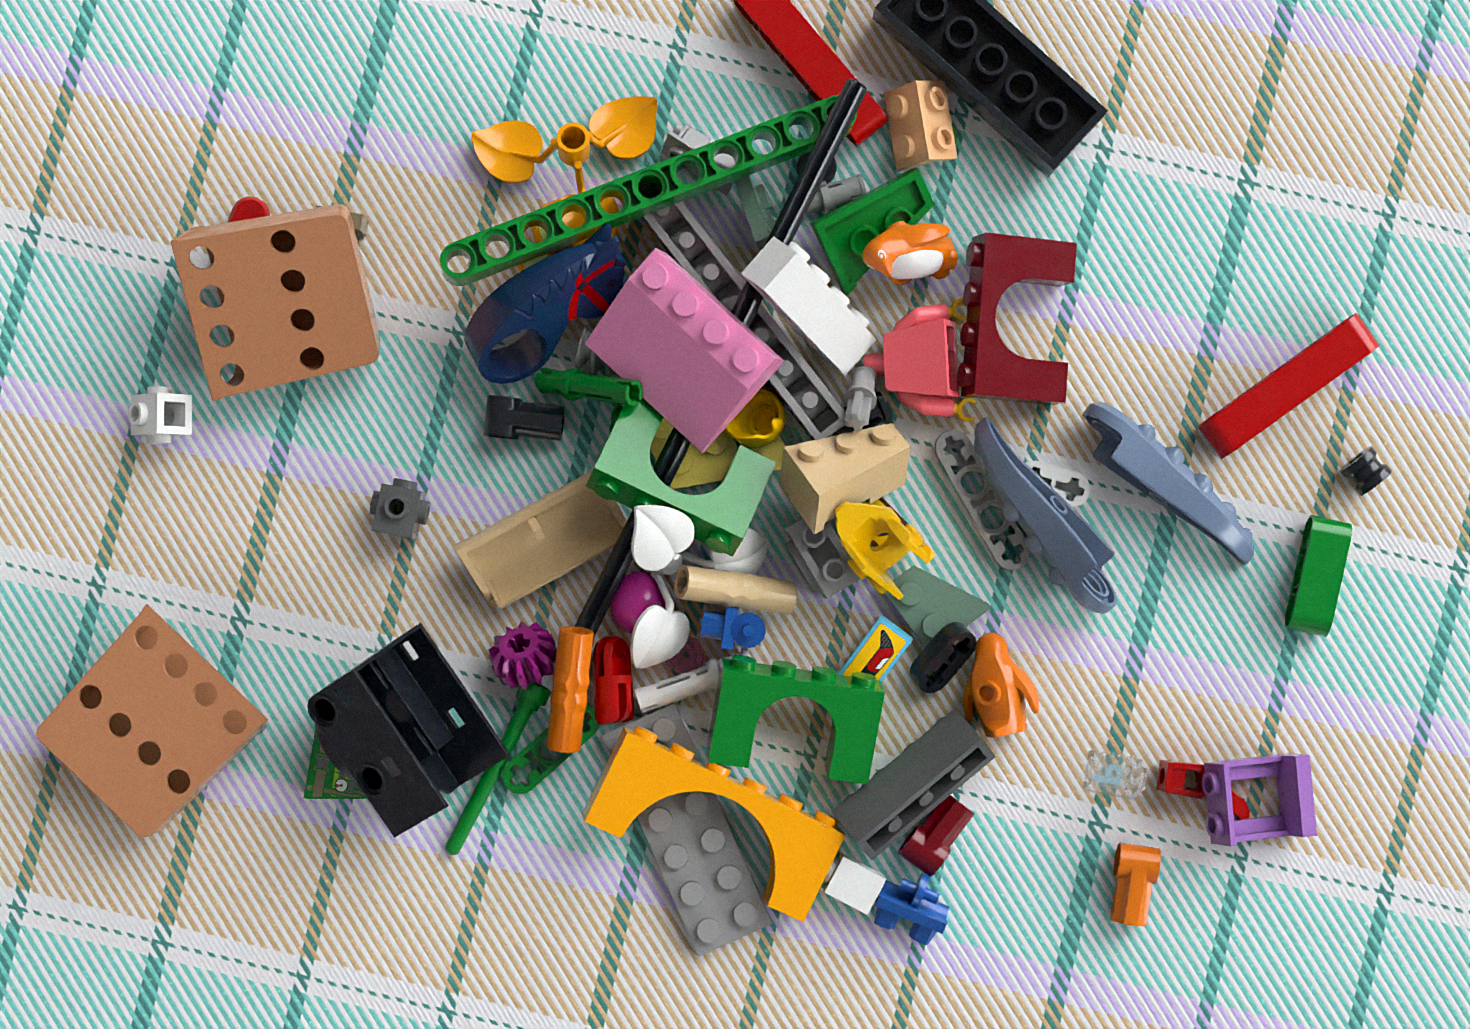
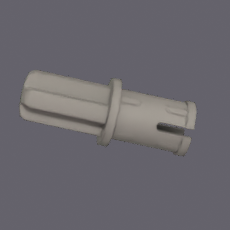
(860, 398)

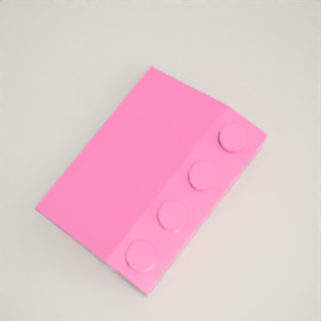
(683, 349)

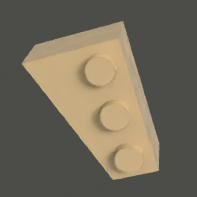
(841, 469)

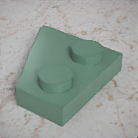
(756, 204)
(933, 603)

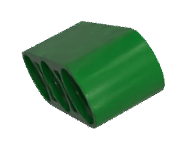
(1318, 575)

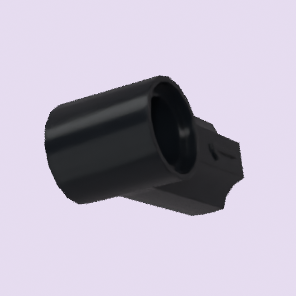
(513, 419)

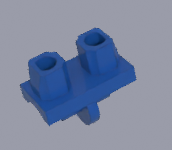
(745, 630)
(913, 903)

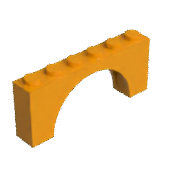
(647, 771)

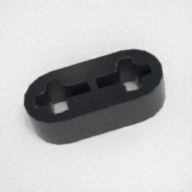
(943, 657)

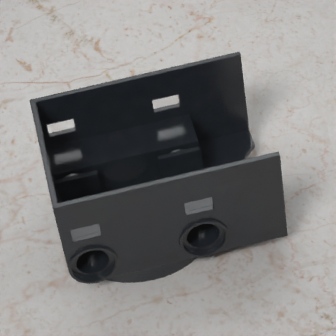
(394, 730)

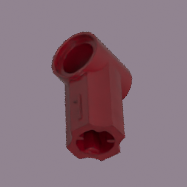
(931, 842)

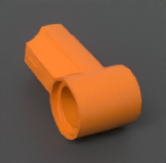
(1135, 872)

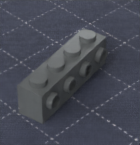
(913, 784)

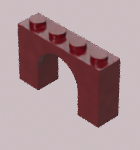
(988, 365)

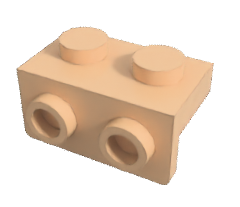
(920, 124)

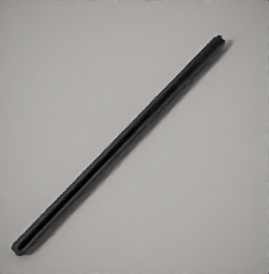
(744, 310)

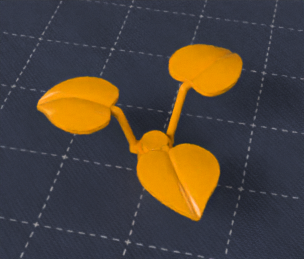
(514, 146)

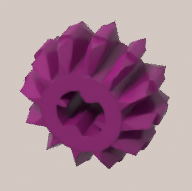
(523, 655)

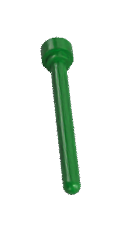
(529, 701)

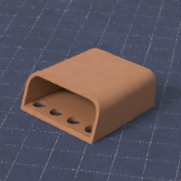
(287, 295)
(150, 725)

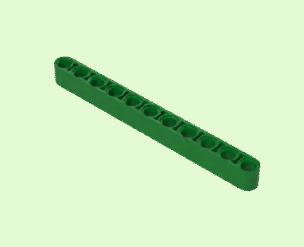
(634, 204)

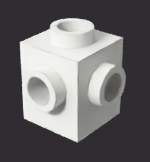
(160, 415)

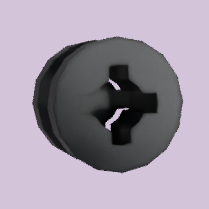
(1365, 471)

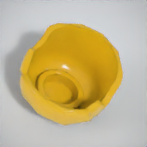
(758, 421)

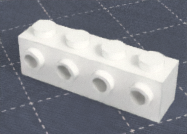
(809, 305)

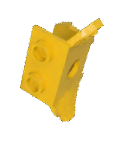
(857, 528)

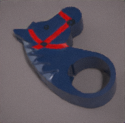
(544, 301)

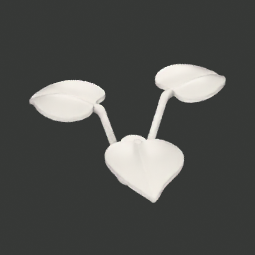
(659, 546)

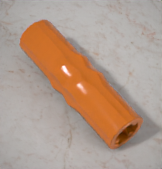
(569, 689)

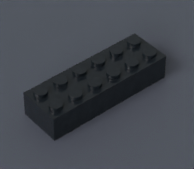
(996, 74)

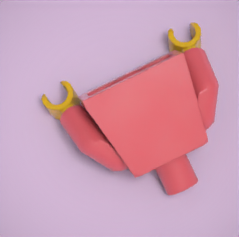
(923, 361)

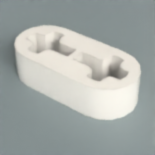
(1063, 476)

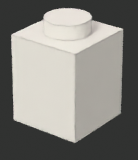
(853, 883)

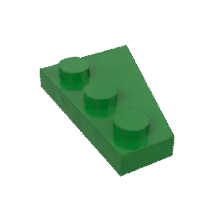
(855, 224)

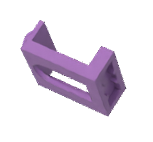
(1294, 796)

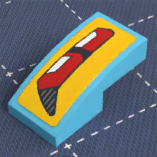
(878, 650)

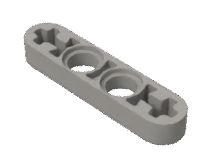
(978, 502)

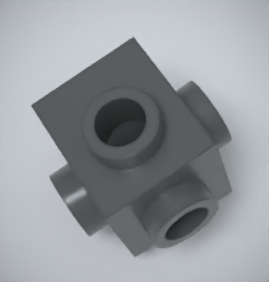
(384, 508)

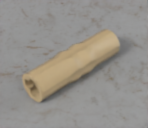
(735, 589)

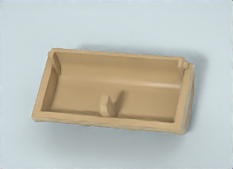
(541, 542)

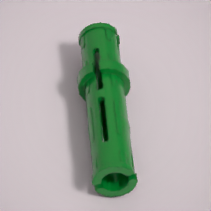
(576, 384)

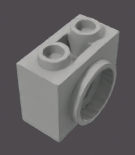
(820, 558)

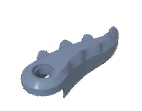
(1163, 476)
(1049, 521)

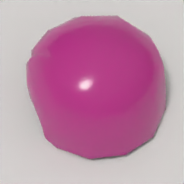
(633, 597)

